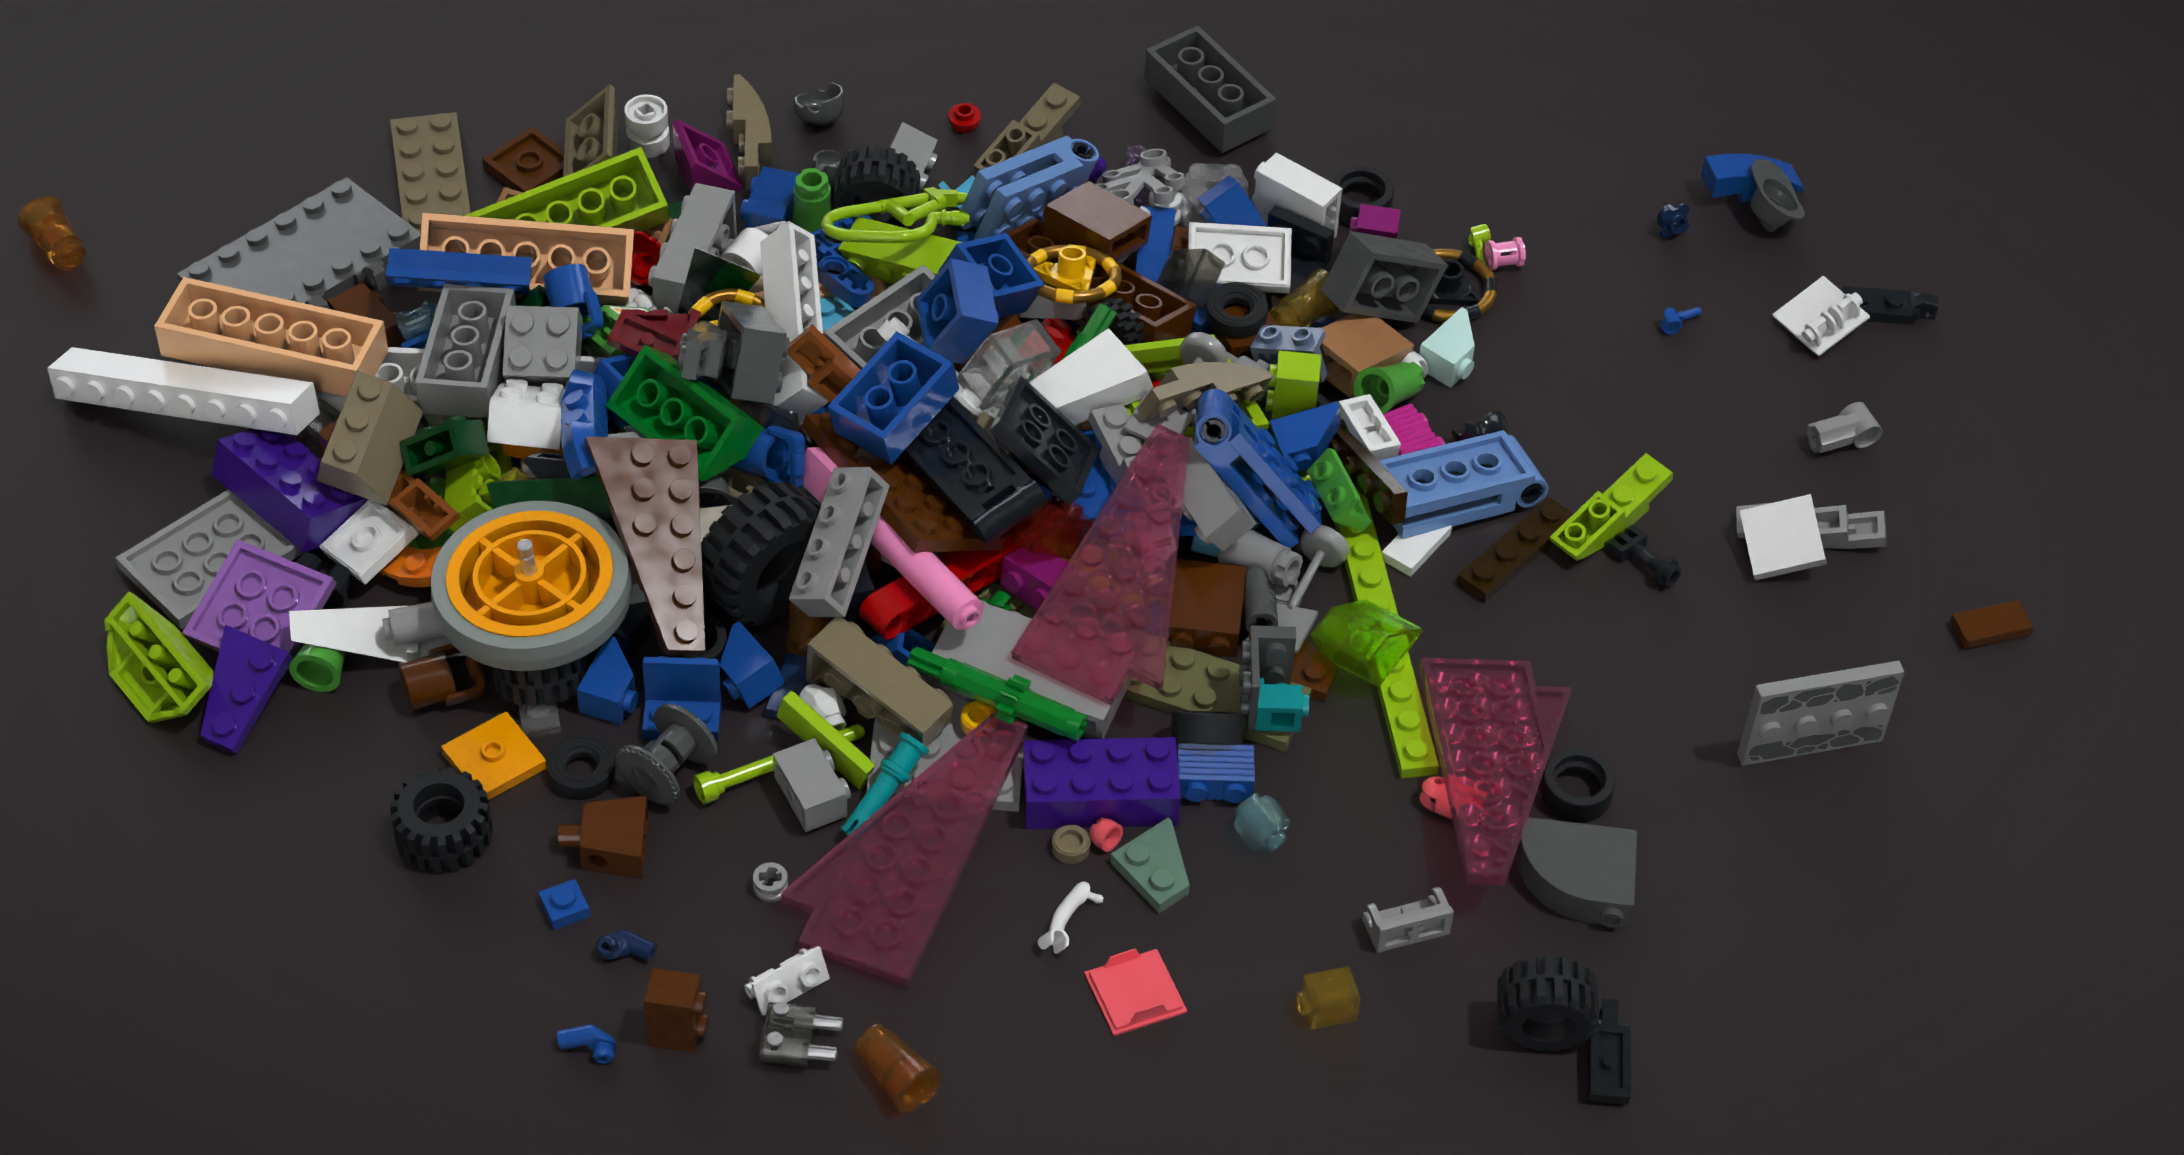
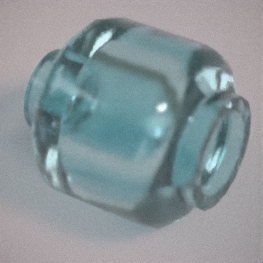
(1261, 822)

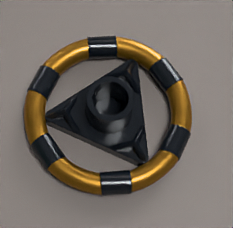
(1456, 289)

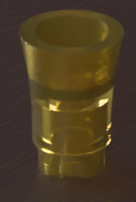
(1304, 303)

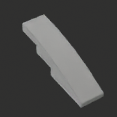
(1841, 529)

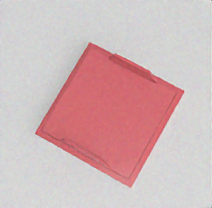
(1135, 991)

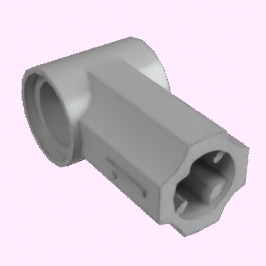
(1852, 425)

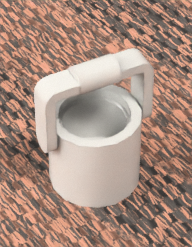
(746, 247)

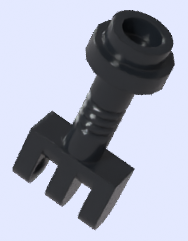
(1633, 543)

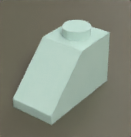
(1450, 350)

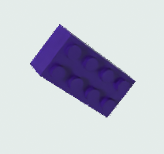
(280, 484)
(1100, 778)

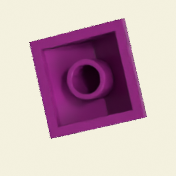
(703, 159)

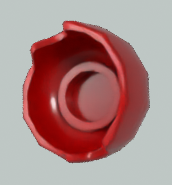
(644, 256)

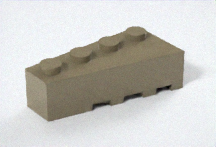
(876, 682)

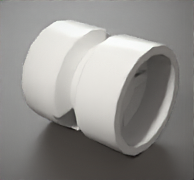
(647, 125)

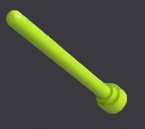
(710, 785)

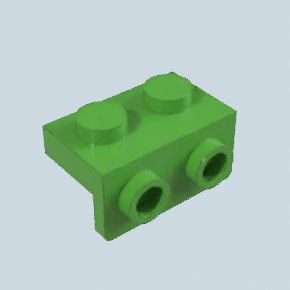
(1338, 491)

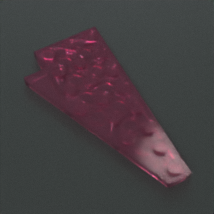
(1116, 593)
(1492, 752)
(894, 874)

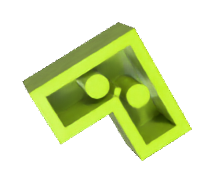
(1295, 383)

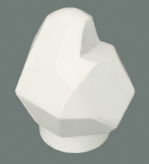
(825, 703)

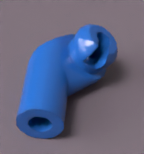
(592, 1037)

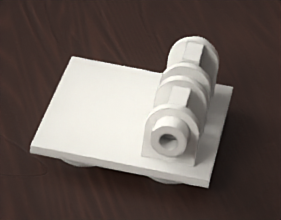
(1822, 315)

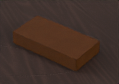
(1991, 624)

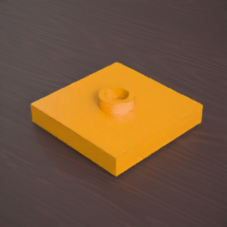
(495, 755)

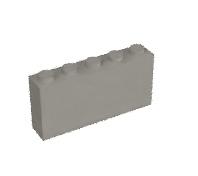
(989, 649)

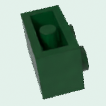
(444, 446)

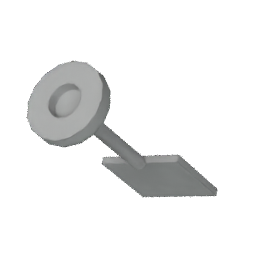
(1195, 348)
(1322, 548)

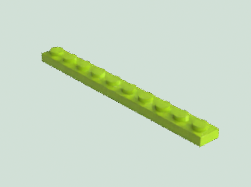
(1399, 691)

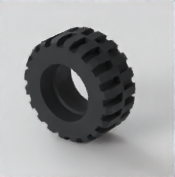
(758, 551)

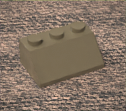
(591, 132)
(365, 442)

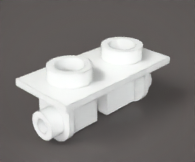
(789, 980)

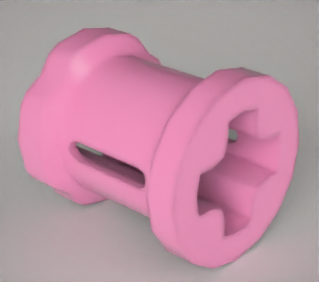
(1516, 254)

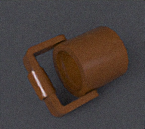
(431, 681)

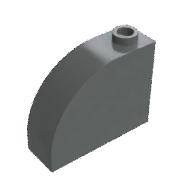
(1580, 869)

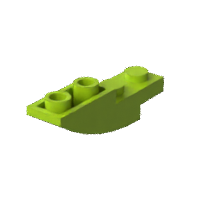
(1613, 510)

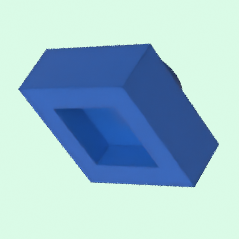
(564, 904)

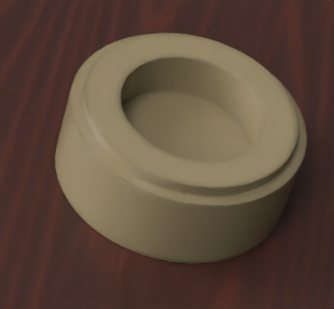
(1071, 844)

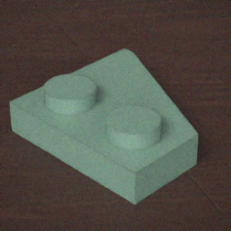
(1154, 866)

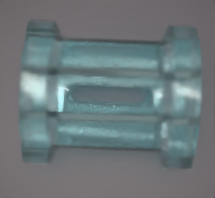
(417, 320)

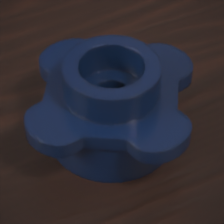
(1673, 219)

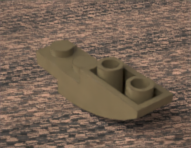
(749, 128)
(1036, 128)
(1187, 382)

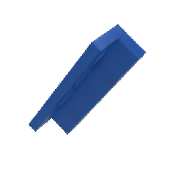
(438, 268)

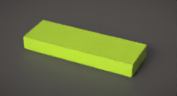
(809, 725)

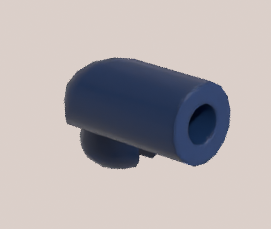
(624, 943)

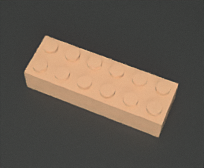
(550, 245)
(269, 336)

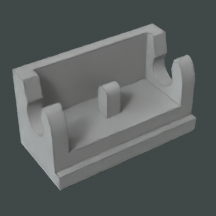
(1409, 922)

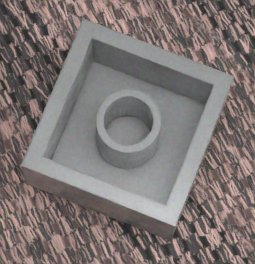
(542, 343)

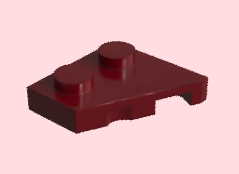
(652, 328)

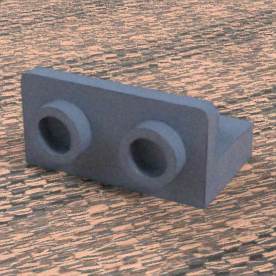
(1288, 338)

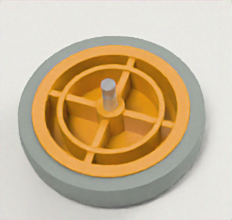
(531, 585)

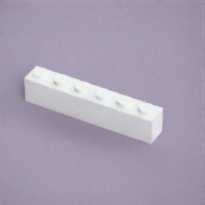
(794, 303)

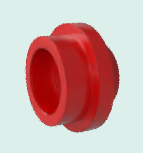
(964, 117)

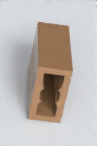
(1357, 344)

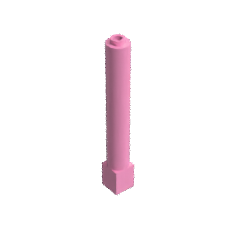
(920, 569)

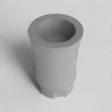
(1256, 550)

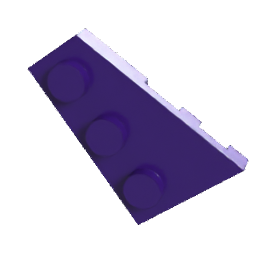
(241, 687)

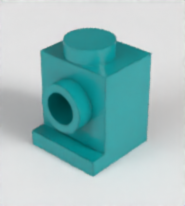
(1281, 707)

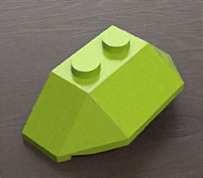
(154, 661)

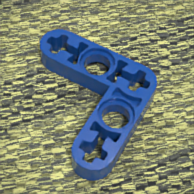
(851, 285)

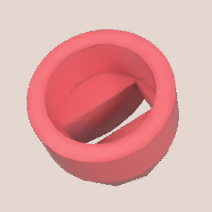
(1105, 834)

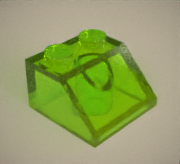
(1365, 639)

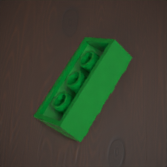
(673, 407)

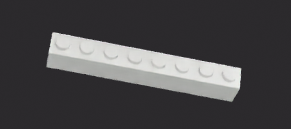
(184, 390)

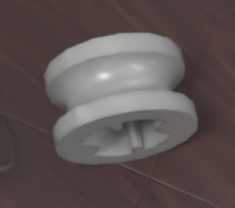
(761, 876)

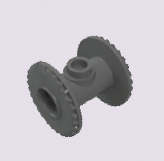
(652, 767)

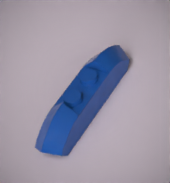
(582, 416)

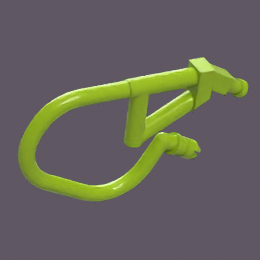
(929, 204)

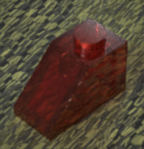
(1053, 530)

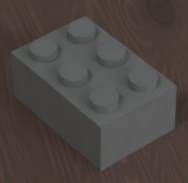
(1384, 277)
(751, 352)

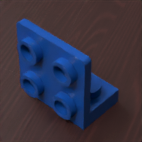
(683, 682)

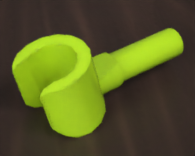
(1477, 238)

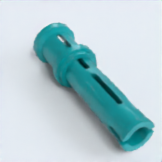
(894, 772)

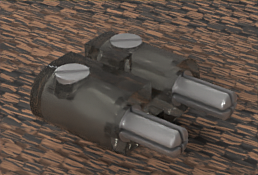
(791, 1030)

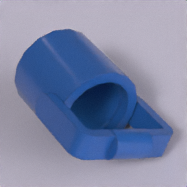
(572, 287)
(773, 454)

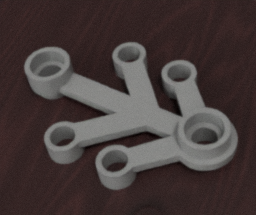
(1135, 177)

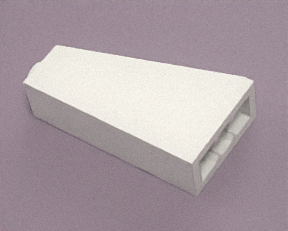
(1094, 378)

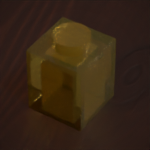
(1329, 998)

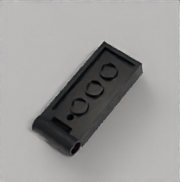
(973, 473)

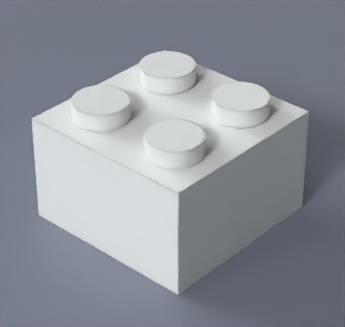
(526, 414)

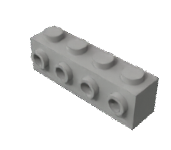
(839, 542)

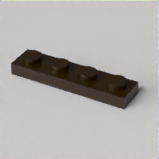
(1370, 476)
(1513, 550)

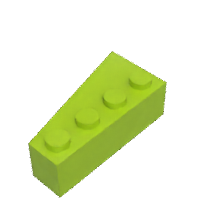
(467, 486)

